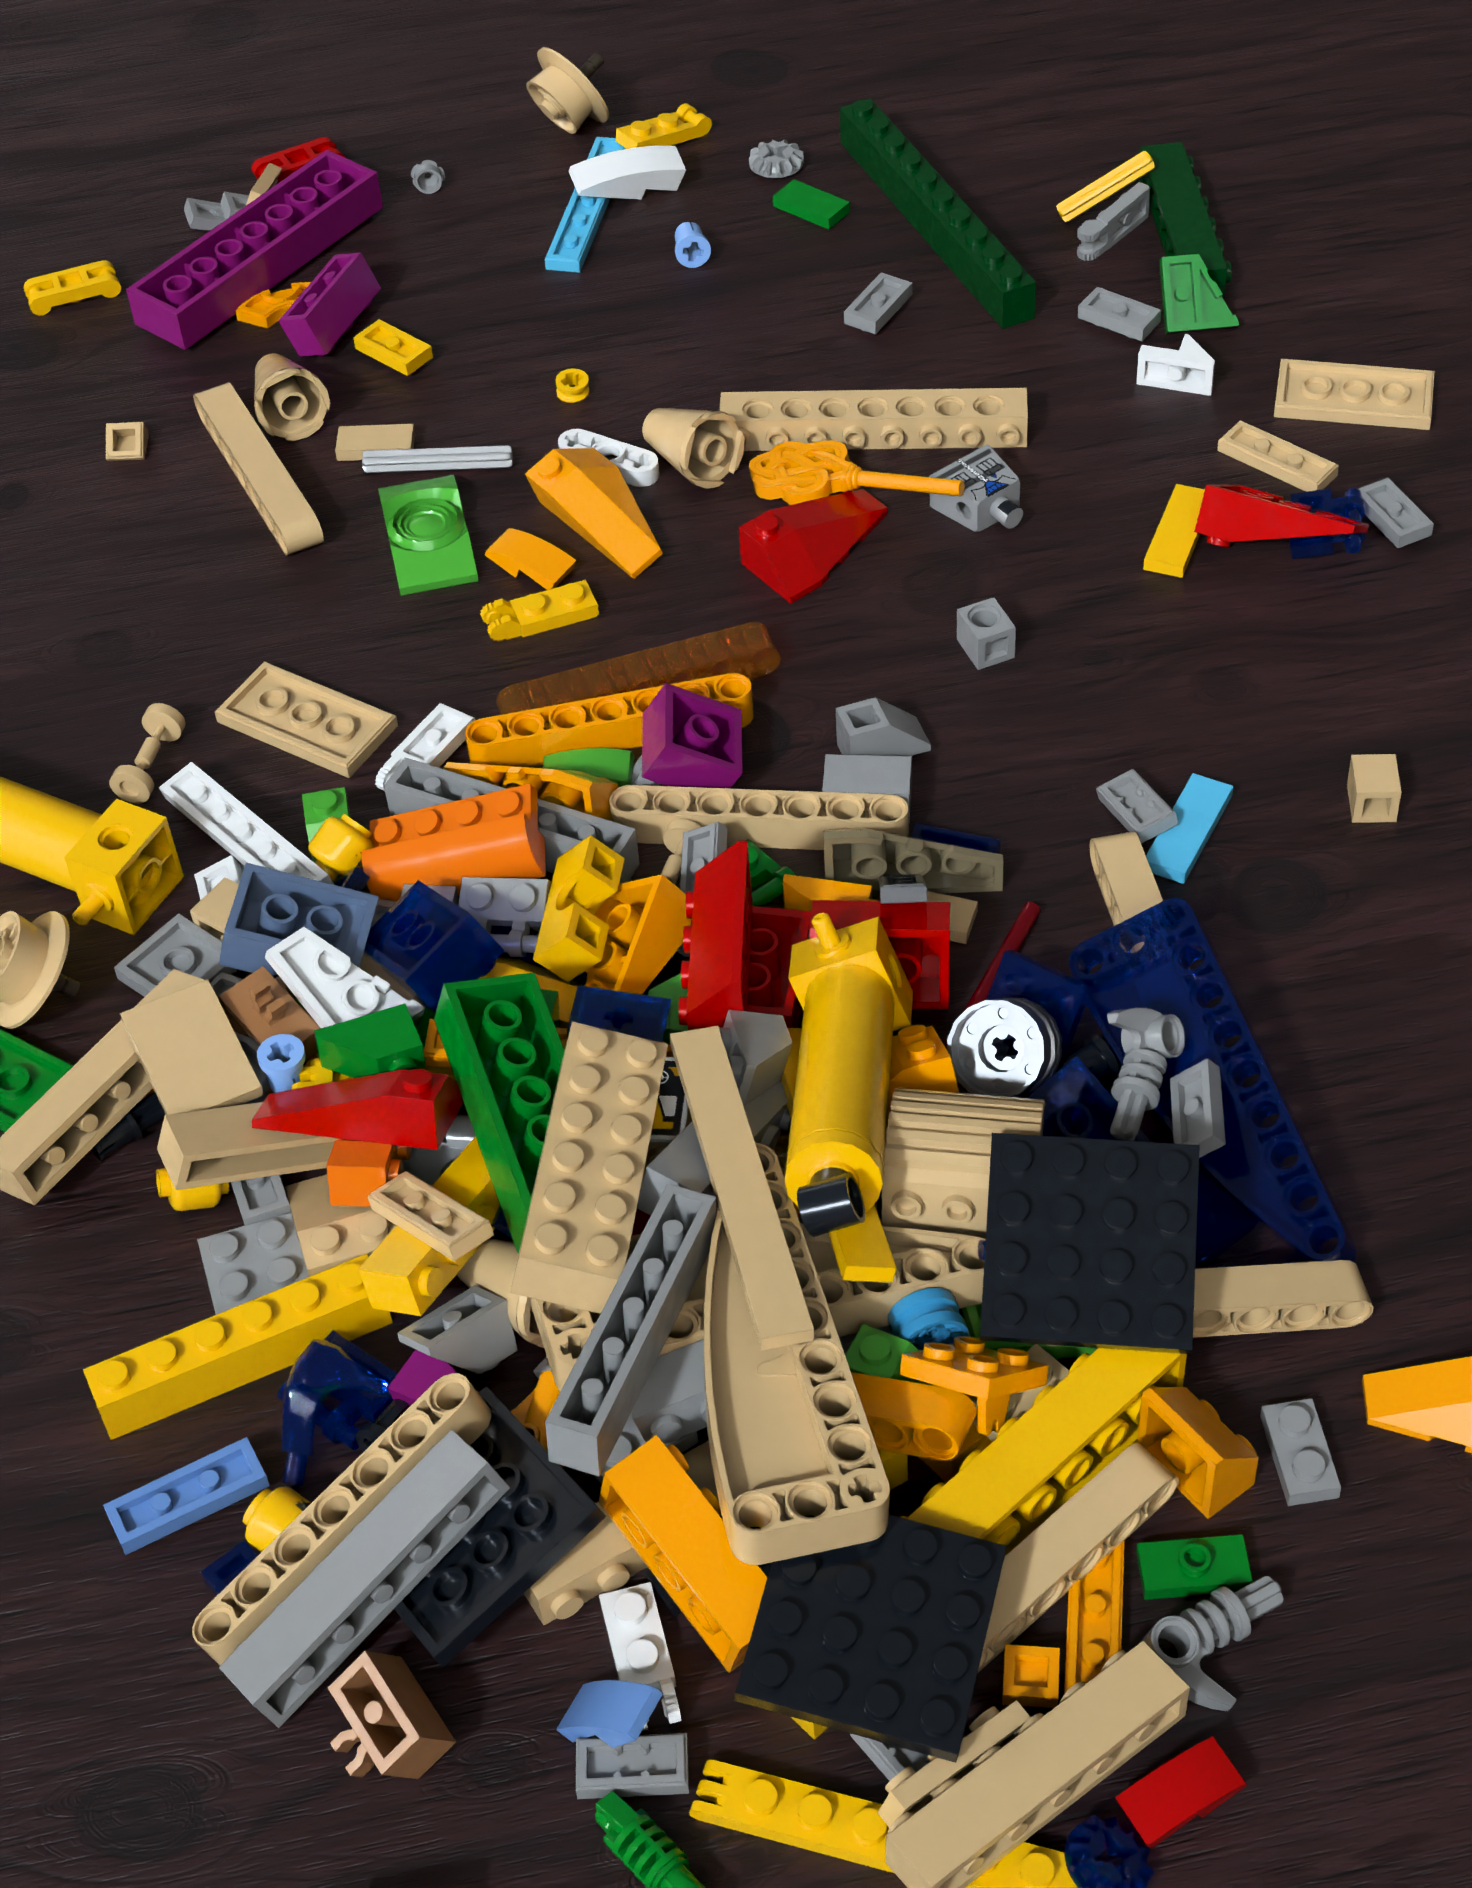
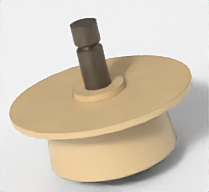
(566, 92)
(31, 964)

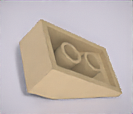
(329, 1232)

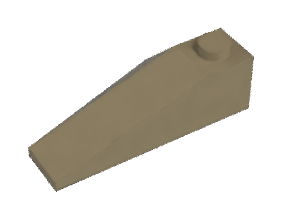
(868, 853)

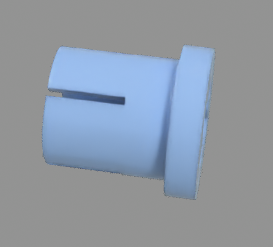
(691, 238)
(281, 1060)

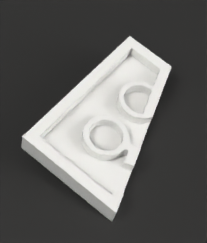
(329, 983)

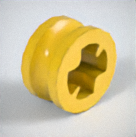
(572, 377)

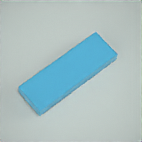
(1197, 814)

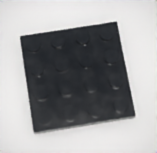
(1091, 1243)
(507, 1547)
(877, 1636)

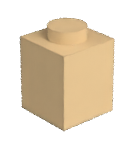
(1374, 788)

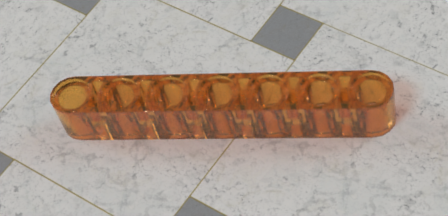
(737, 649)

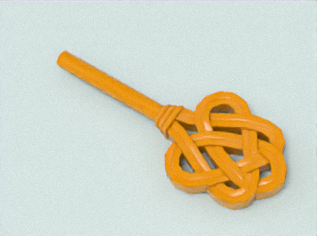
(817, 469)

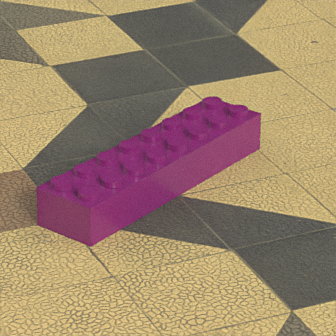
(254, 249)

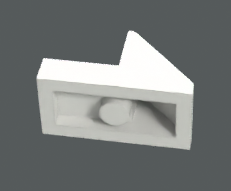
(1181, 370)

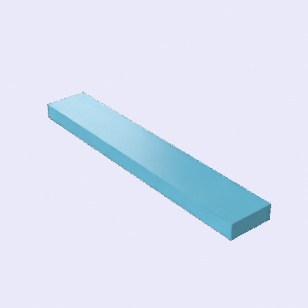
(579, 221)

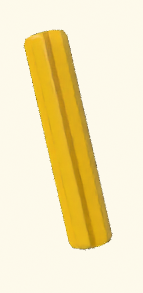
(1105, 186)

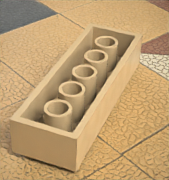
(590, 1168)

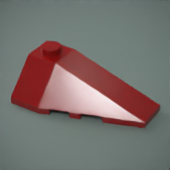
(1248, 514)
(803, 541)
(382, 1108)

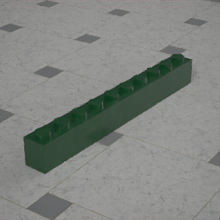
(938, 214)

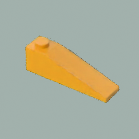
(597, 504)
(561, 787)
(642, 935)
(1423, 1401)

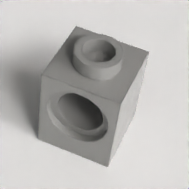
(986, 633)

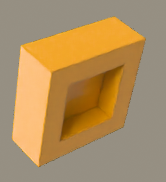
(1031, 1676)

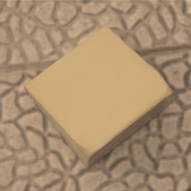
(126, 441)

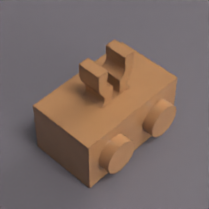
(266, 1007)
(389, 1718)

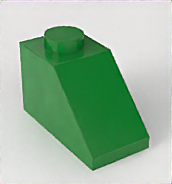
(371, 1044)

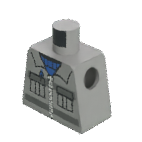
(988, 495)

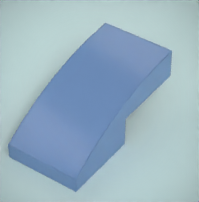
(610, 1710)

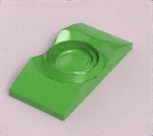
(428, 535)

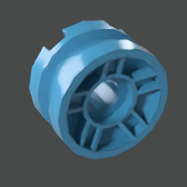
(927, 1318)

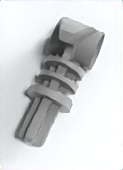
(1146, 1041)
(1212, 1626)

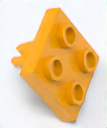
(977, 1372)

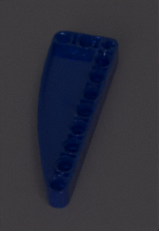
(1251, 1158)

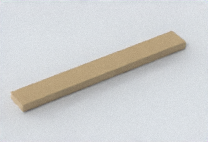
(741, 1190)

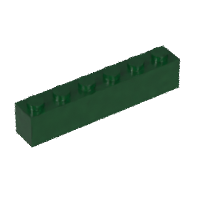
(1182, 212)

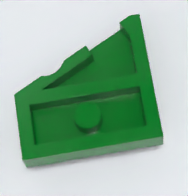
(1191, 297)

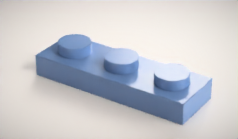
(186, 1495)

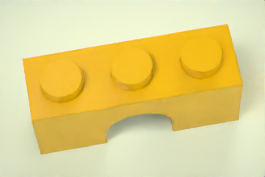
(570, 933)

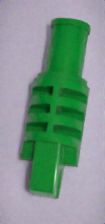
(643, 1845)

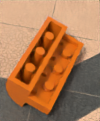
(457, 839)

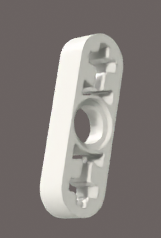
(636, 464)

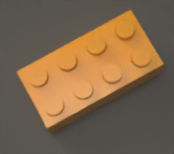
(685, 1546)

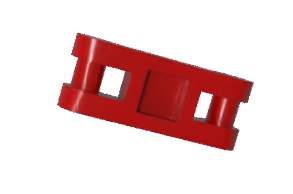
(294, 157)

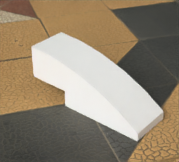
(629, 172)

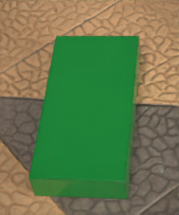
(811, 204)

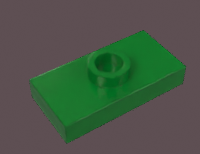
(1192, 1566)

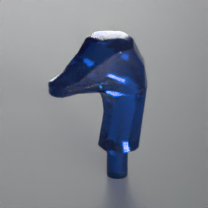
(314, 1376)

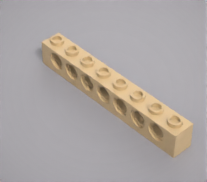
(882, 417)

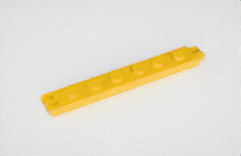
(841, 1825)

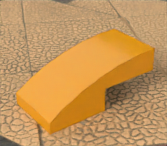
(529, 554)

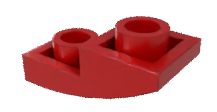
(1180, 1791)

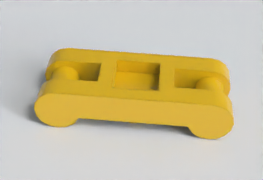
(71, 286)

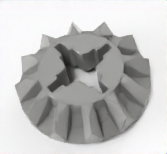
(776, 159)

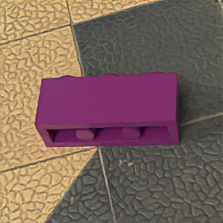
(330, 305)

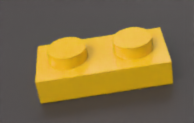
(393, 347)

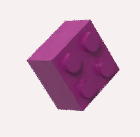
(691, 740)

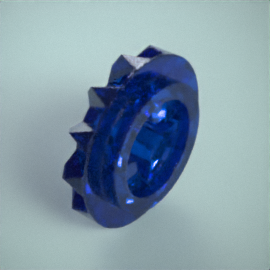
(1093, 1838)

